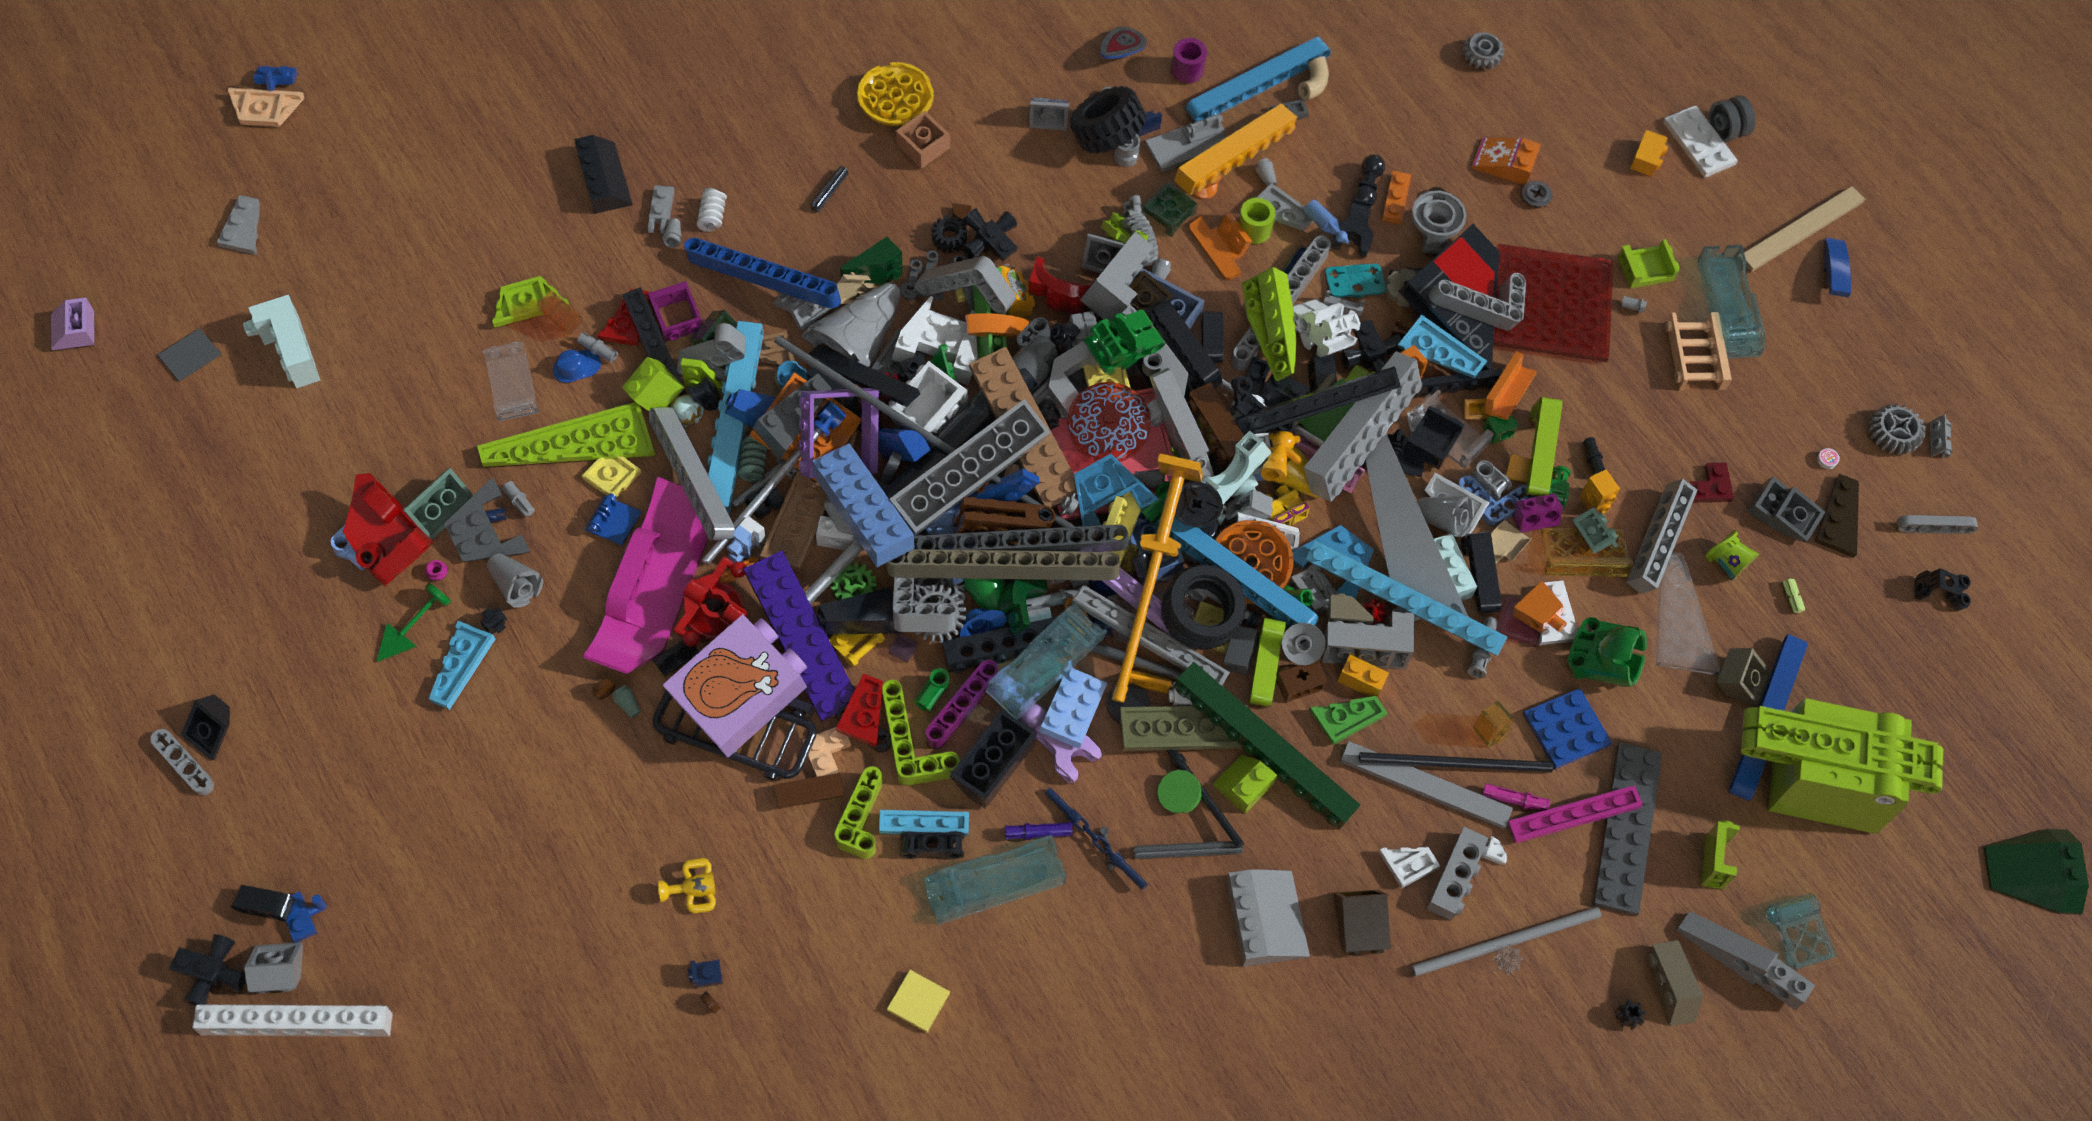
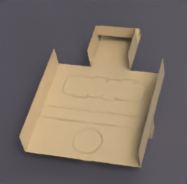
(852, 284)
(1508, 541)

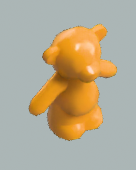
(1276, 465)

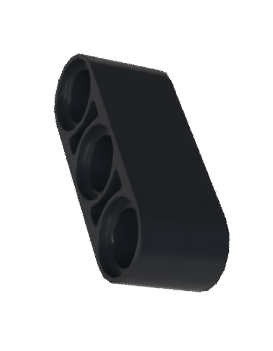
(1213, 335)
(263, 903)

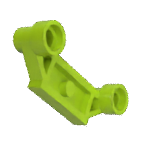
(1118, 233)

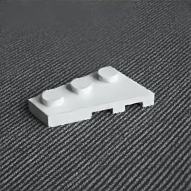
(1568, 634)

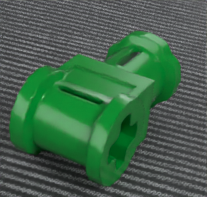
(1559, 484)

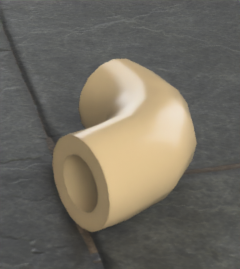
(1317, 81)

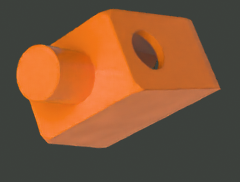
(1540, 609)

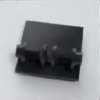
(1409, 463)

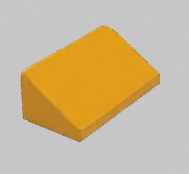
(1474, 409)
(1518, 468)
(1150, 681)

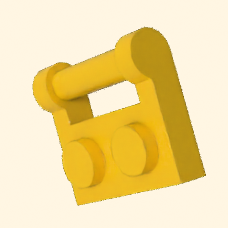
(846, 642)

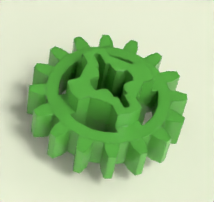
(852, 582)

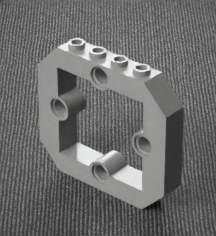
(1064, 392)

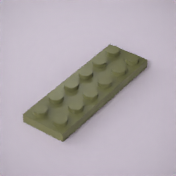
(1171, 729)

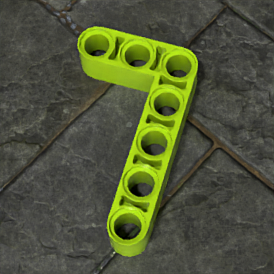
(1546, 415)
(904, 742)

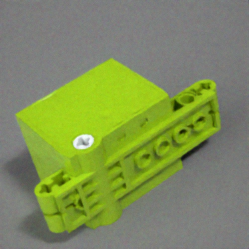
(1841, 762)

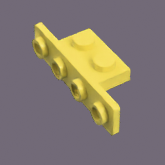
(1123, 512)

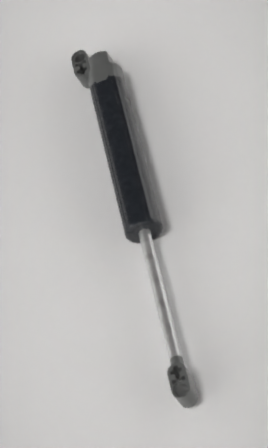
(1034, 365)

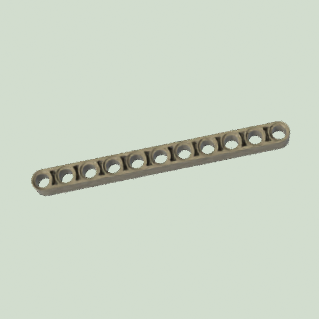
(1006, 565)

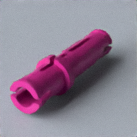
(1510, 796)

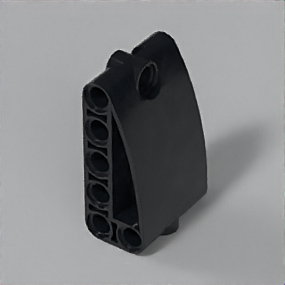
(1184, 346)

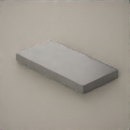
(1175, 149)

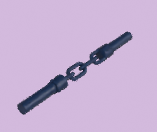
(1116, 858)

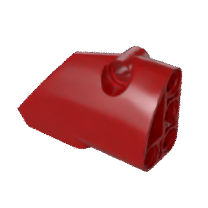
(383, 529)

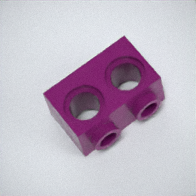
(1537, 513)

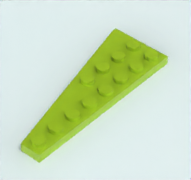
(589, 437)

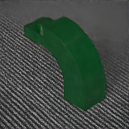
(1014, 601)

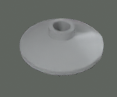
(1296, 651)

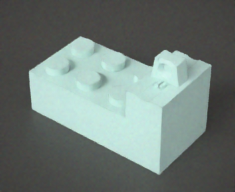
(280, 323)

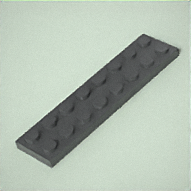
(1628, 834)

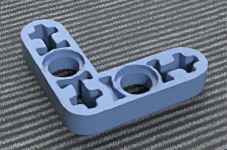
(1494, 506)

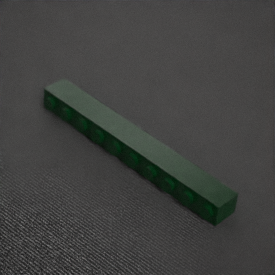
(1266, 745)

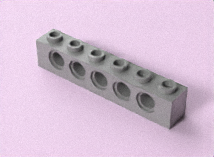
(1661, 536)

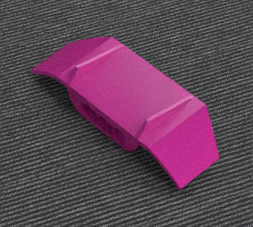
(650, 582)

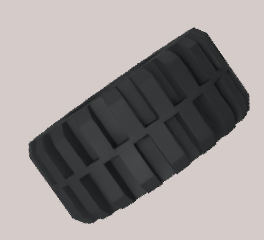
(1107, 119)

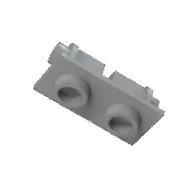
(1204, 128)
(1939, 433)

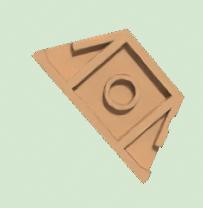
(264, 106)

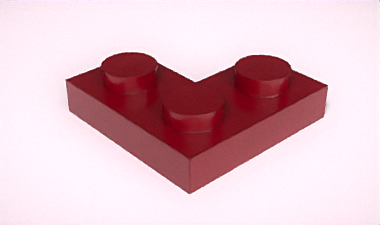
(1717, 486)

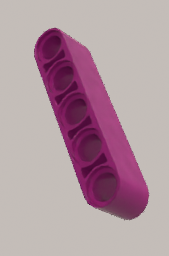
(958, 713)

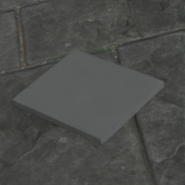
(189, 354)

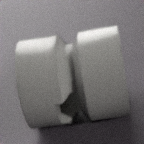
(1127, 154)

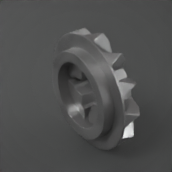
(1532, 188)

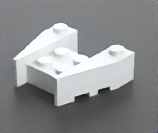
(928, 331)

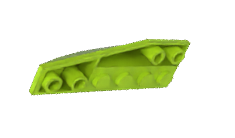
(1272, 319)

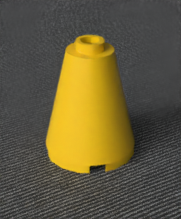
(1296, 475)

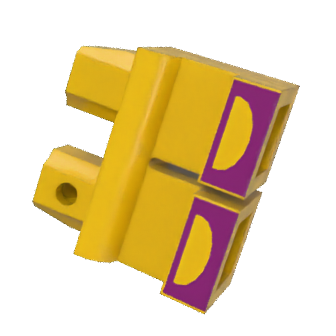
(1288, 507)

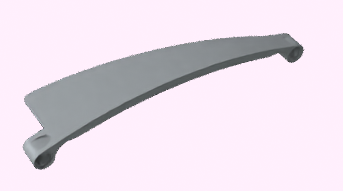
(1405, 536)

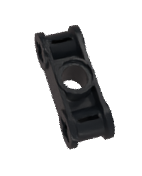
(920, 840)

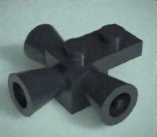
(990, 235)
(1371, 348)
(208, 970)

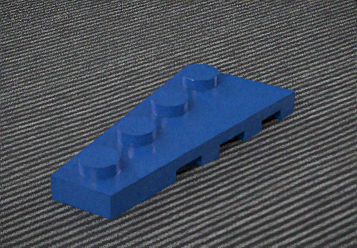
(1010, 488)

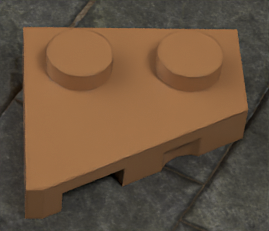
(772, 352)

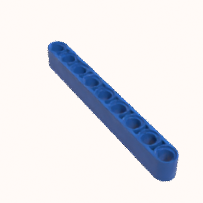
(762, 272)
(1775, 697)

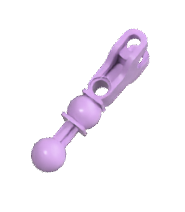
(1061, 751)

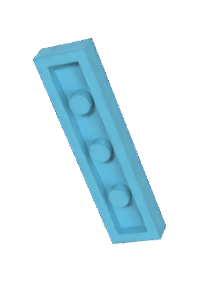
(922, 821)

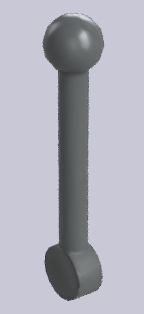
(1104, 832)

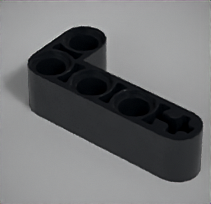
(1483, 570)

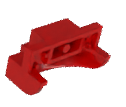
(1059, 293)

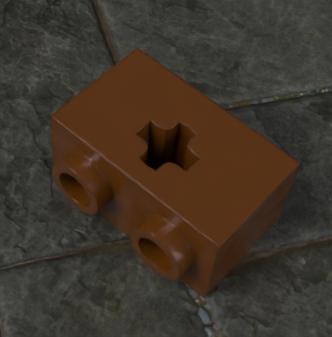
(1294, 688)

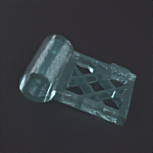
(1797, 912)

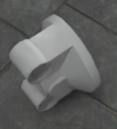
(1438, 218)

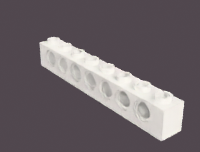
(292, 1020)

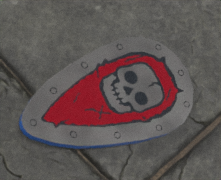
(1122, 43)

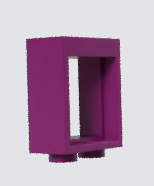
(671, 295)

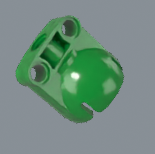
(1607, 652)

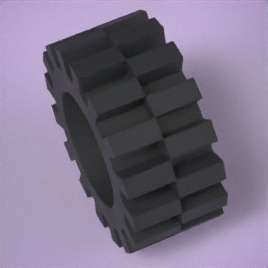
(949, 225)

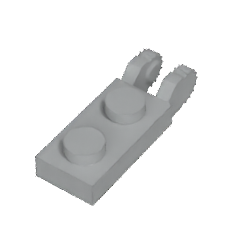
(661, 207)

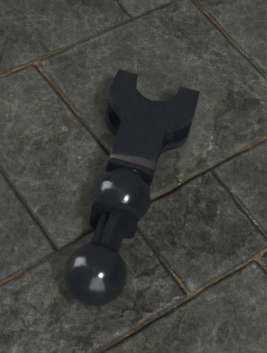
(1363, 200)

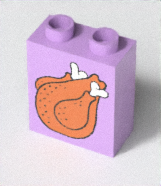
(737, 683)

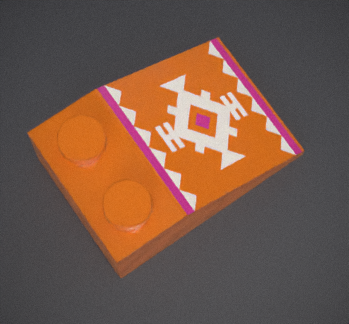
(1507, 158)

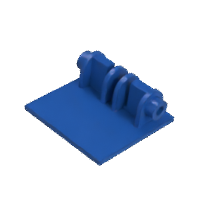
(613, 520)

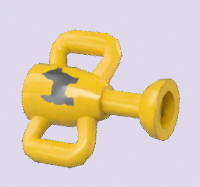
(693, 886)

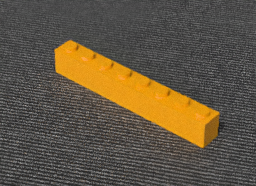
(1235, 149)

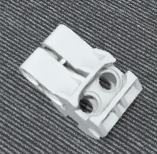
(1322, 324)

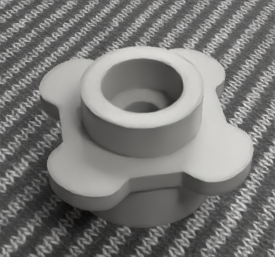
(1069, 504)

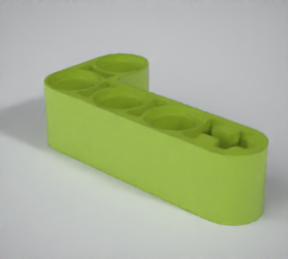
(1267, 662)
(861, 809)

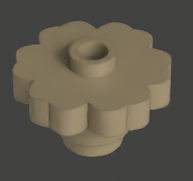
(1395, 283)

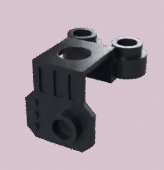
(1930, 581)

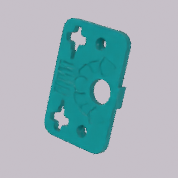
(1355, 275)

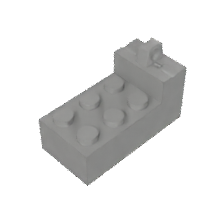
(1110, 291)
(1377, 644)

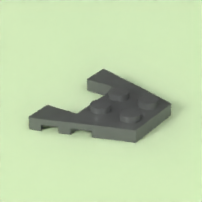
(474, 533)

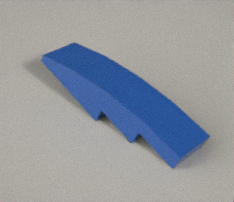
(1837, 267)

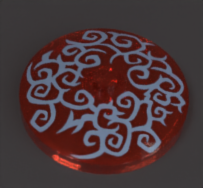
(1108, 421)

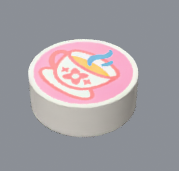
(1828, 458)

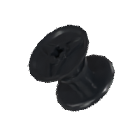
(1199, 507)

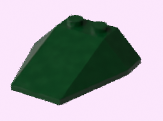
(2041, 870)

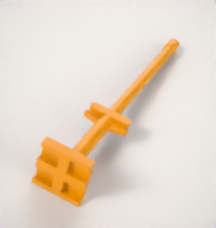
(1159, 545)

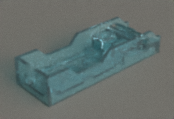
(1730, 295)
(1068, 639)
(996, 880)

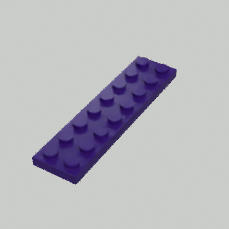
(800, 630)

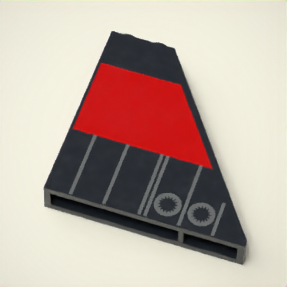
(1470, 263)

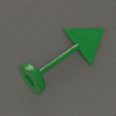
(395, 641)

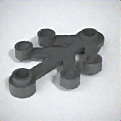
(912, 295)

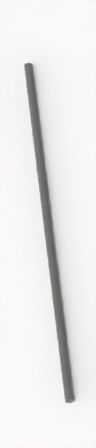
(889, 411)

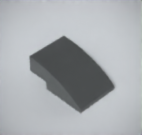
(1786, 510)

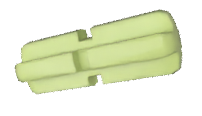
(1795, 601)

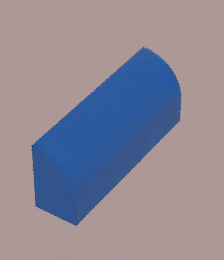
(905, 442)

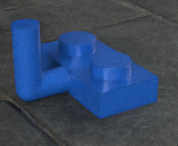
(275, 75)
(300, 920)

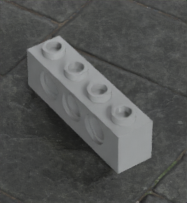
(1441, 902)

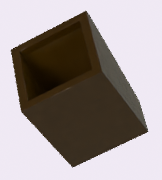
(1363, 921)

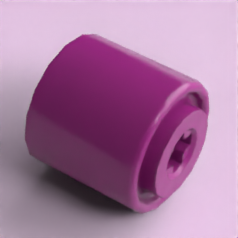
(1188, 60)

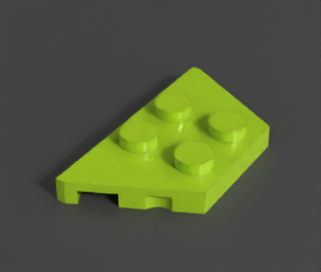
(520, 300)

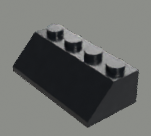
(602, 173)
(993, 758)

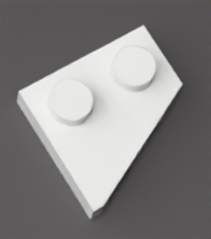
(1409, 864)

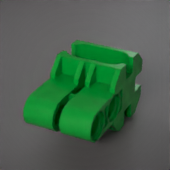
(1123, 341)

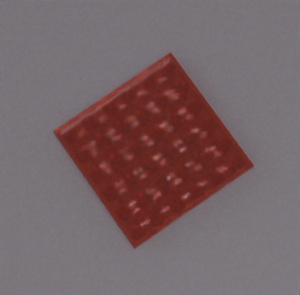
(1564, 303)

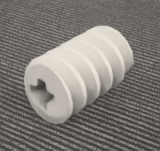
(711, 210)

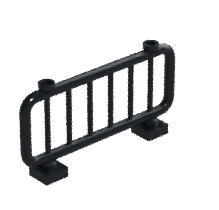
(798, 709)

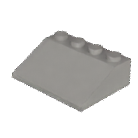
(1266, 916)

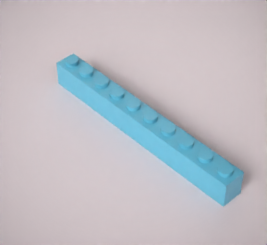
(730, 431)
(1406, 598)

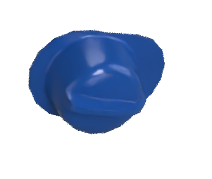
(576, 365)
(982, 621)

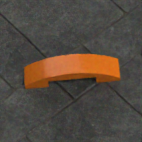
(995, 324)

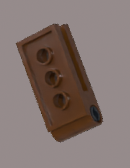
(993, 515)

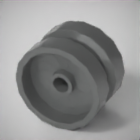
(1732, 118)

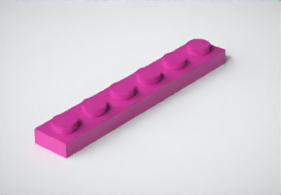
(1575, 814)

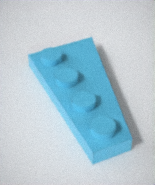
(1442, 348)
(462, 660)

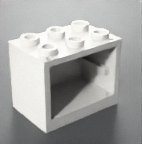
(938, 400)

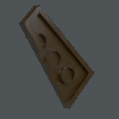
(1840, 519)

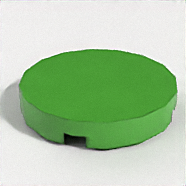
(1179, 792)

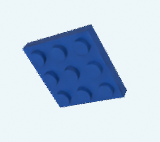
(1567, 728)

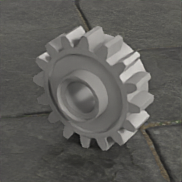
(1483, 50)

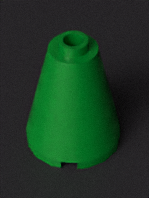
(985, 592)

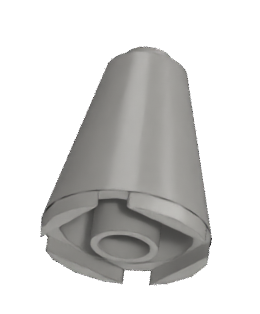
(1448, 513)
(514, 579)

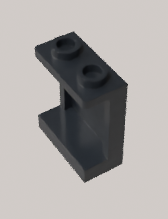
(1434, 437)

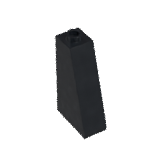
(859, 614)

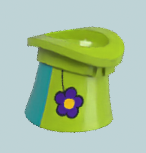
(1732, 555)

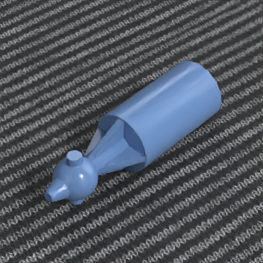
(1325, 220)

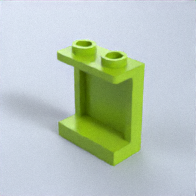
(1648, 265)
(1714, 871)

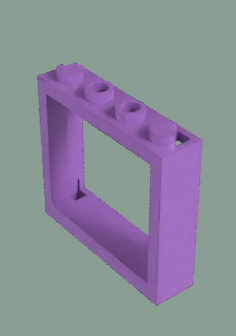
(869, 437)

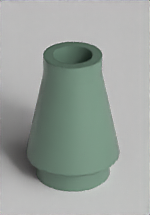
(626, 701)

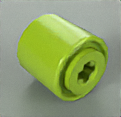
(1257, 219)

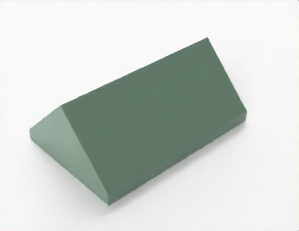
(438, 503)

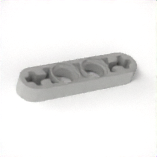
(1937, 524)
(183, 761)

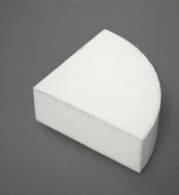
(1496, 852)

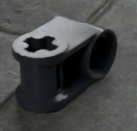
(705, 394)

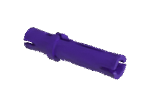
(1030, 831)

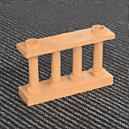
(1714, 342)

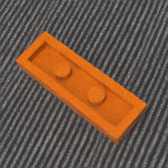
(1396, 197)

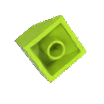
(653, 385)
(1245, 782)

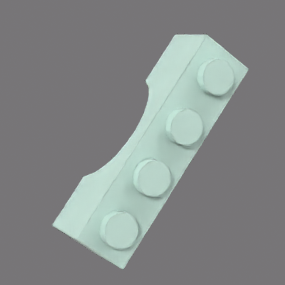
(1249, 455)

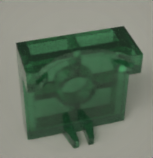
(1170, 208)

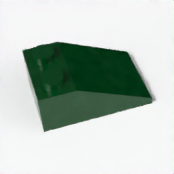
(880, 262)

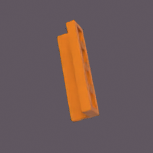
(1509, 388)

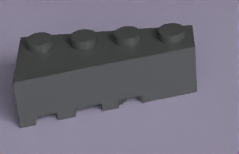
(781, 424)

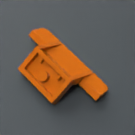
(1222, 243)

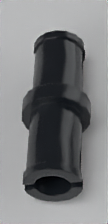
(1593, 457)

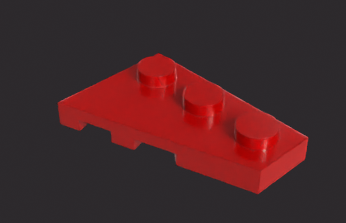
(621, 326)

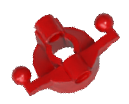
(697, 617)

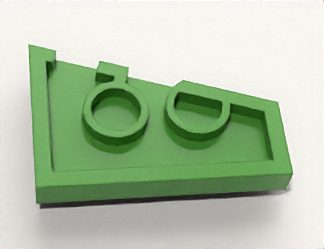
(1348, 718)

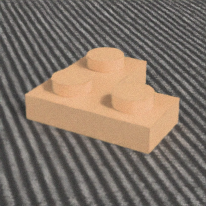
(822, 749)

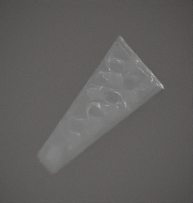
(1681, 627)

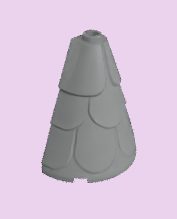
(859, 326)

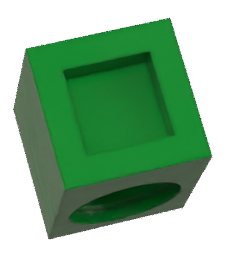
(1501, 428)

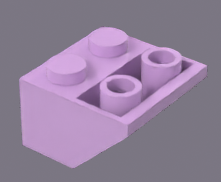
(72, 324)

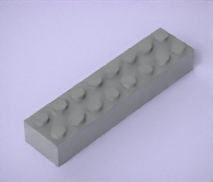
(1361, 431)
(969, 467)

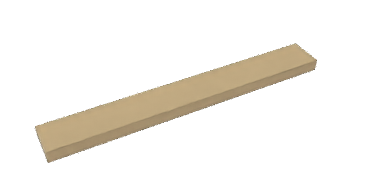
(1802, 228)

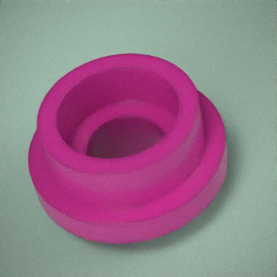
(435, 565)

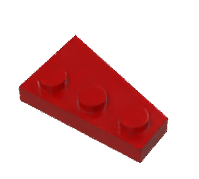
(863, 711)

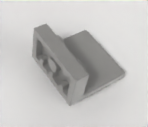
(802, 311)

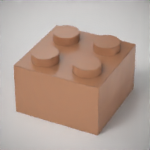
(923, 139)

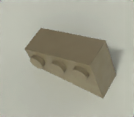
(1675, 983)

